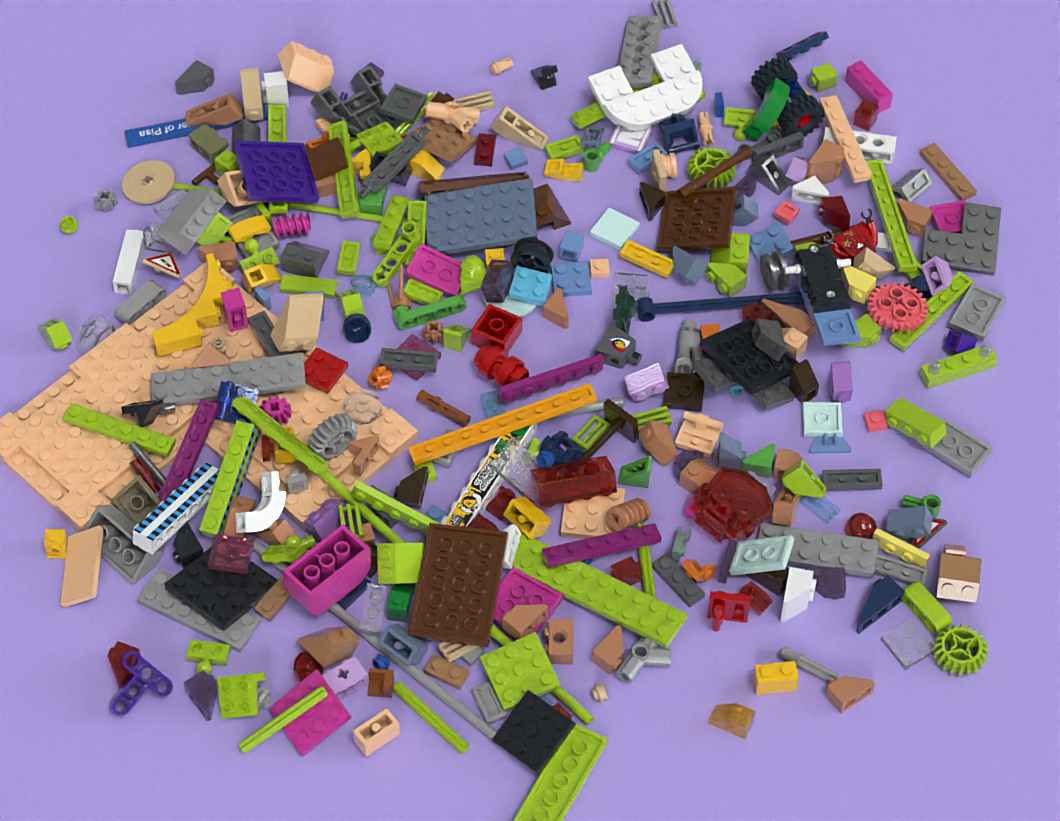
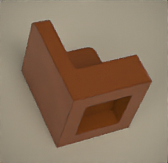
(381, 683)

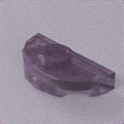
(747, 185)
(683, 460)

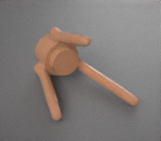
(400, 298)

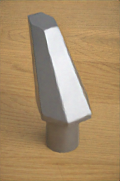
(166, 408)

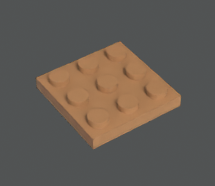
(446, 140)

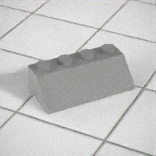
(191, 218)
(118, 544)

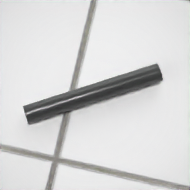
(148, 463)

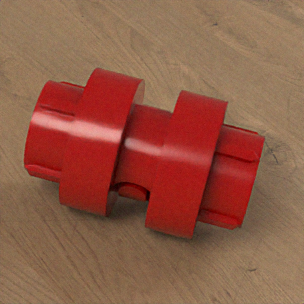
(494, 363)

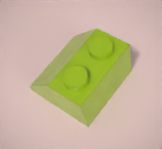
(736, 254)
(399, 562)

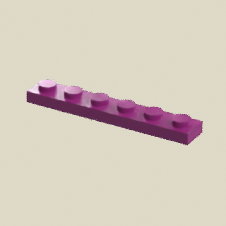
(551, 378)
(190, 447)
(601, 545)

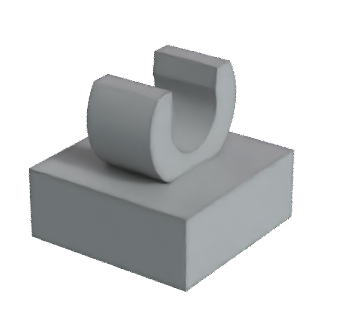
(296, 482)

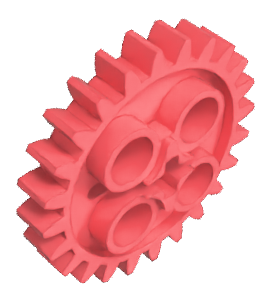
(897, 307)

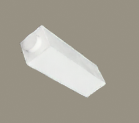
(129, 262)

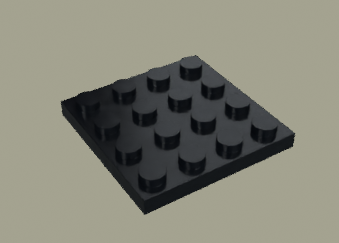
(744, 361)
(220, 594)

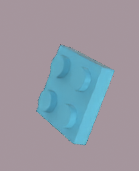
(530, 286)

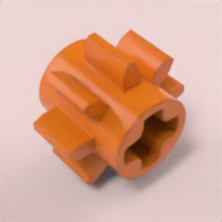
(380, 377)

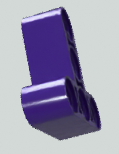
(143, 684)

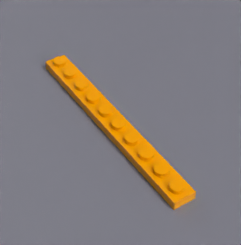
(502, 424)

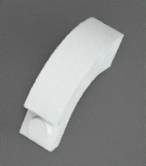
(268, 509)

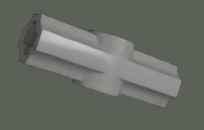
(650, 656)

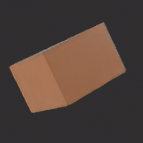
(555, 309)
(210, 357)

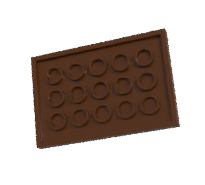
(458, 584)

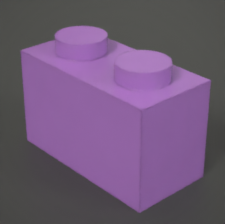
(325, 519)

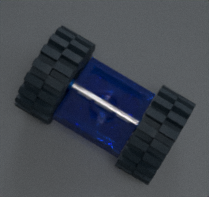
(800, 111)

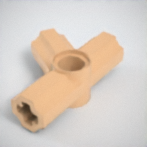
(453, 114)

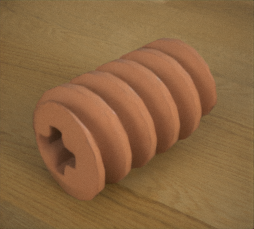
(628, 514)

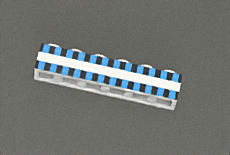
(176, 509)

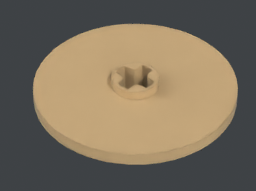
(160, 178)

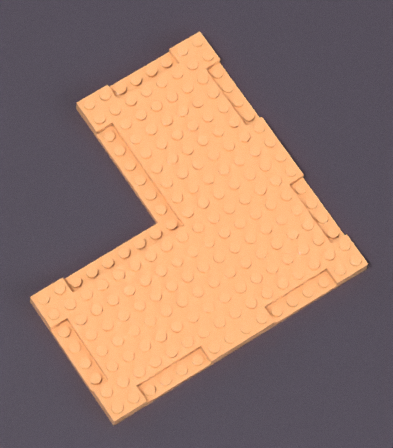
(85, 469)

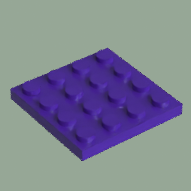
(276, 171)

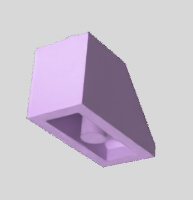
(798, 169)
(937, 274)

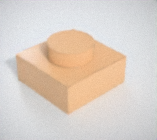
(599, 268)

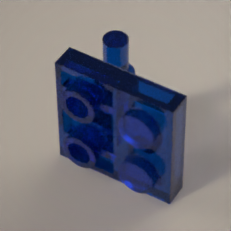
(227, 393)

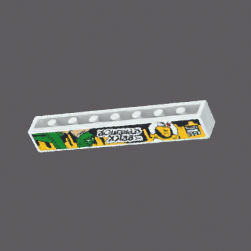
(484, 482)

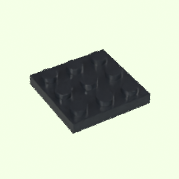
(533, 732)

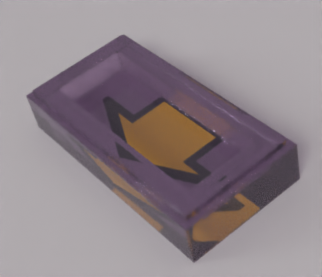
(727, 560)

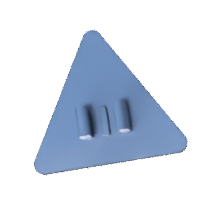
(826, 444)

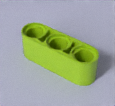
(926, 607)

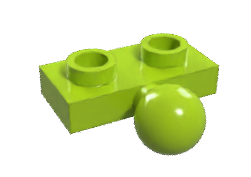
(738, 118)
(216, 231)
(266, 256)
(290, 552)
(207, 653)

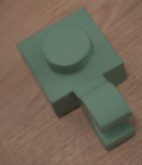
(679, 547)

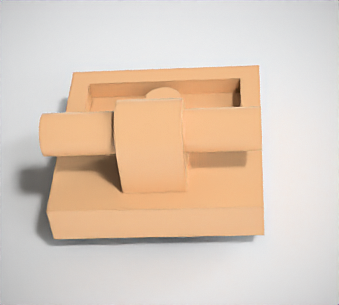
(698, 433)

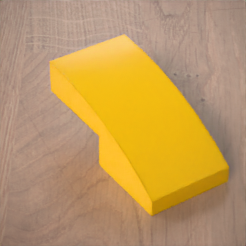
(564, 171)
(247, 228)

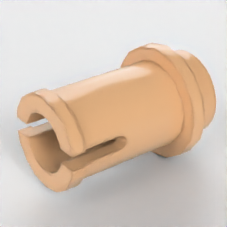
(498, 67)

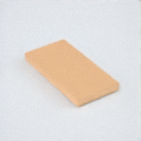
(82, 566)

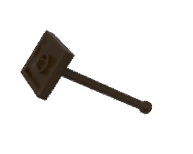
(619, 421)

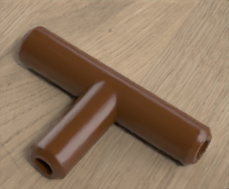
(208, 173)

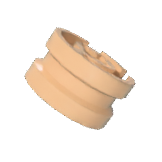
(670, 164)

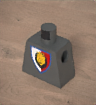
(617, 348)

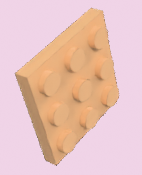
(589, 517)

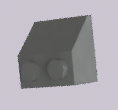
(303, 259)

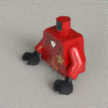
(854, 239)

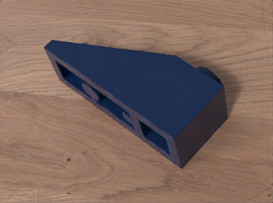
(883, 598)

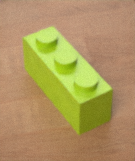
(915, 422)

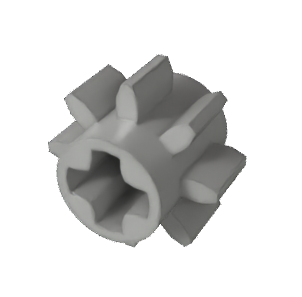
(105, 200)
(263, 697)

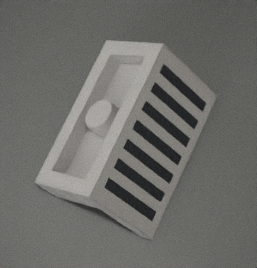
(912, 184)

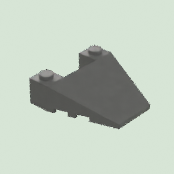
(359, 110)

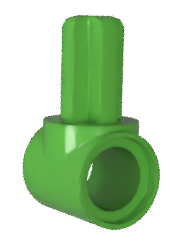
(594, 157)
(929, 500)

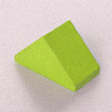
(456, 337)

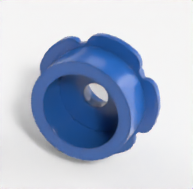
(549, 459)
(381, 662)

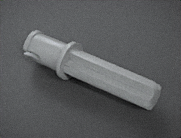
(807, 664)

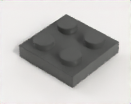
(403, 103)

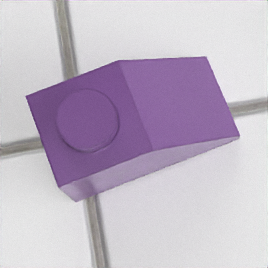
(840, 381)

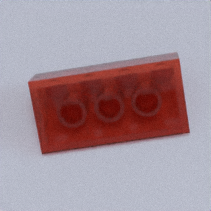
(574, 481)

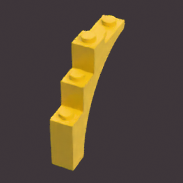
(188, 329)

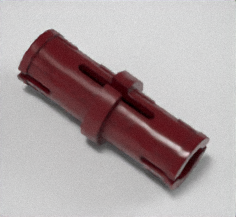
(140, 469)

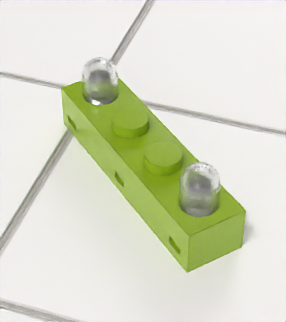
(958, 366)

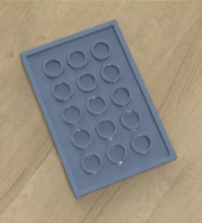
(481, 216)

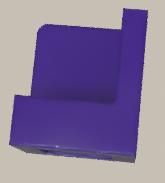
(959, 342)

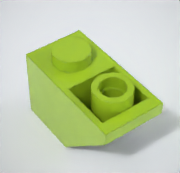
(726, 277)

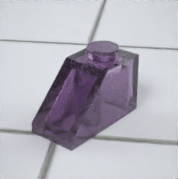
(829, 581)
(202, 692)

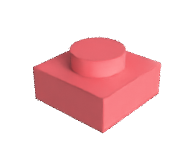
(786, 212)
(875, 421)

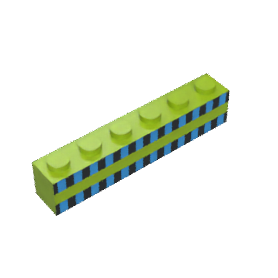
(230, 478)

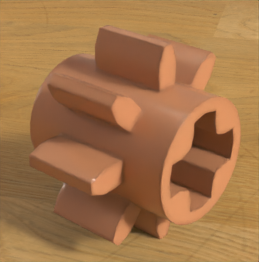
(433, 332)

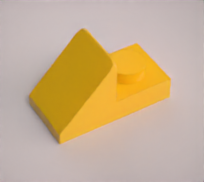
(361, 164)

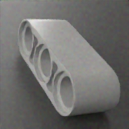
(140, 302)

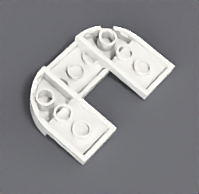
(639, 110)

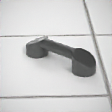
(771, 136)

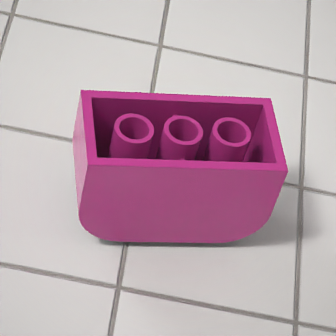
(328, 571)

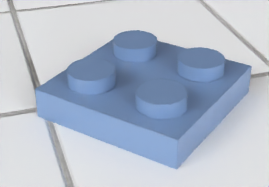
(769, 240)
(572, 278)

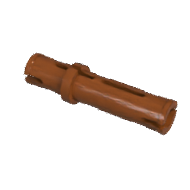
(425, 398)

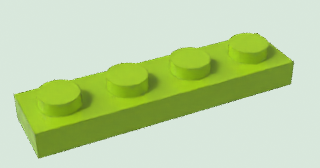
(417, 213)
(391, 222)

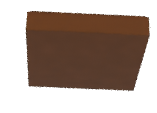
(327, 159)

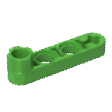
(410, 319)

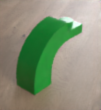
(768, 112)

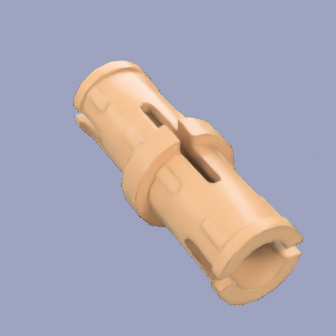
(705, 128)

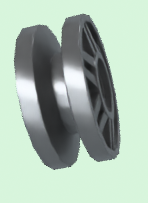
(773, 270)

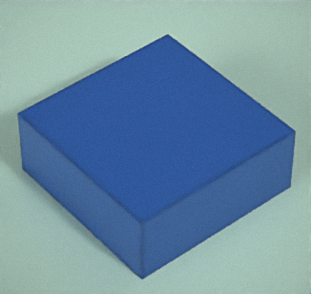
(719, 104)

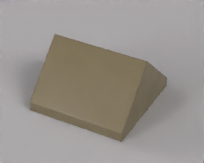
(136, 500)

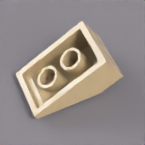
(298, 323)

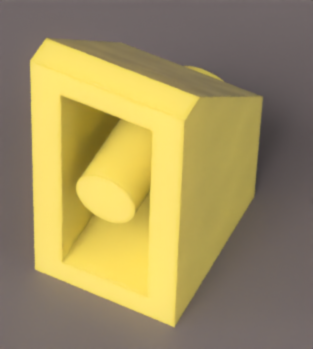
(858, 283)

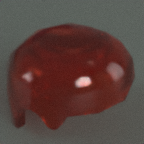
(860, 526)
(305, 665)

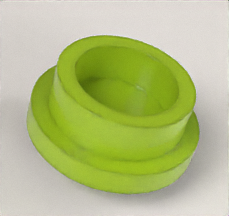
(68, 224)

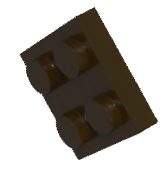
(684, 391)

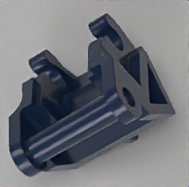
(677, 127)
(553, 444)

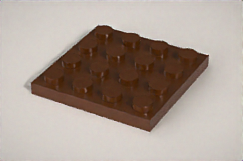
(698, 220)

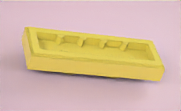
(901, 549)

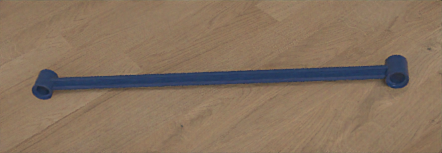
(648, 309)

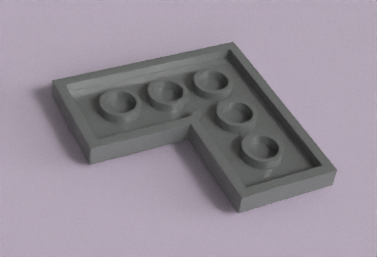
(972, 249)
(718, 379)

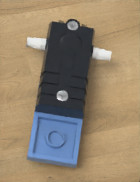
(825, 294)

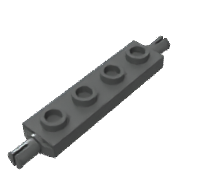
(394, 162)

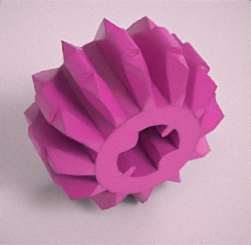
(277, 409)

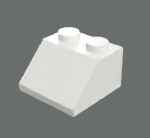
(798, 592)

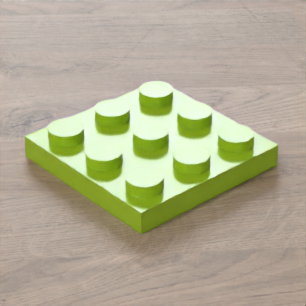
(520, 668)

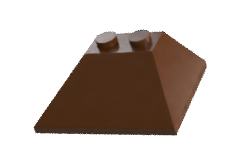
(548, 209)

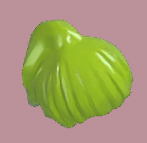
(472, 274)

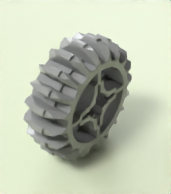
(333, 436)

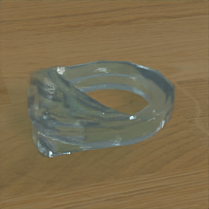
(367, 289)

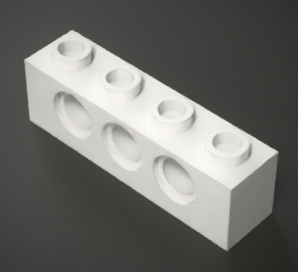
(872, 145)

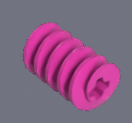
(291, 225)

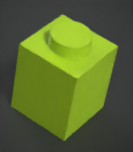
(823, 77)

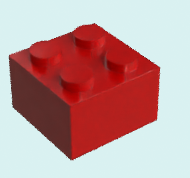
(496, 328)

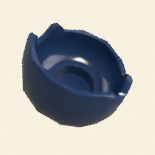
(357, 328)

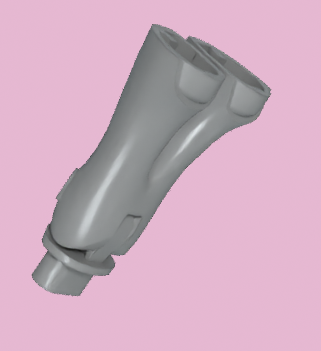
(688, 343)

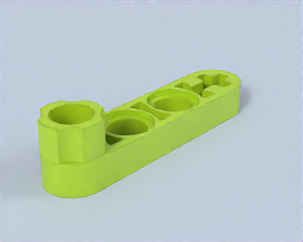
(410, 233)

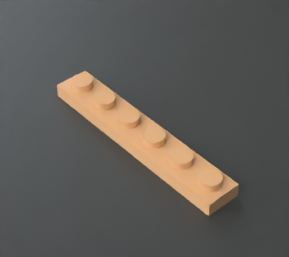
(845, 137)

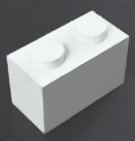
(276, 88)

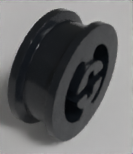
(540, 250)

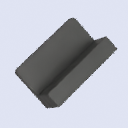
(245, 131)

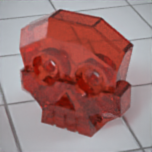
(741, 494)

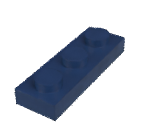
(803, 46)

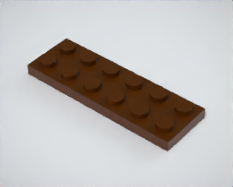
(446, 185)

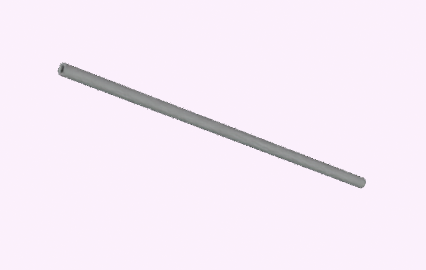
(415, 672)

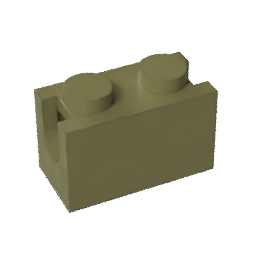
(207, 142)

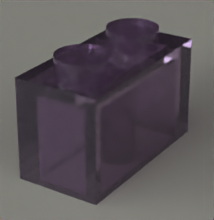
(497, 281)

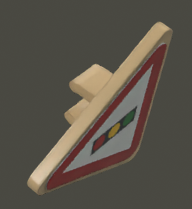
(165, 263)

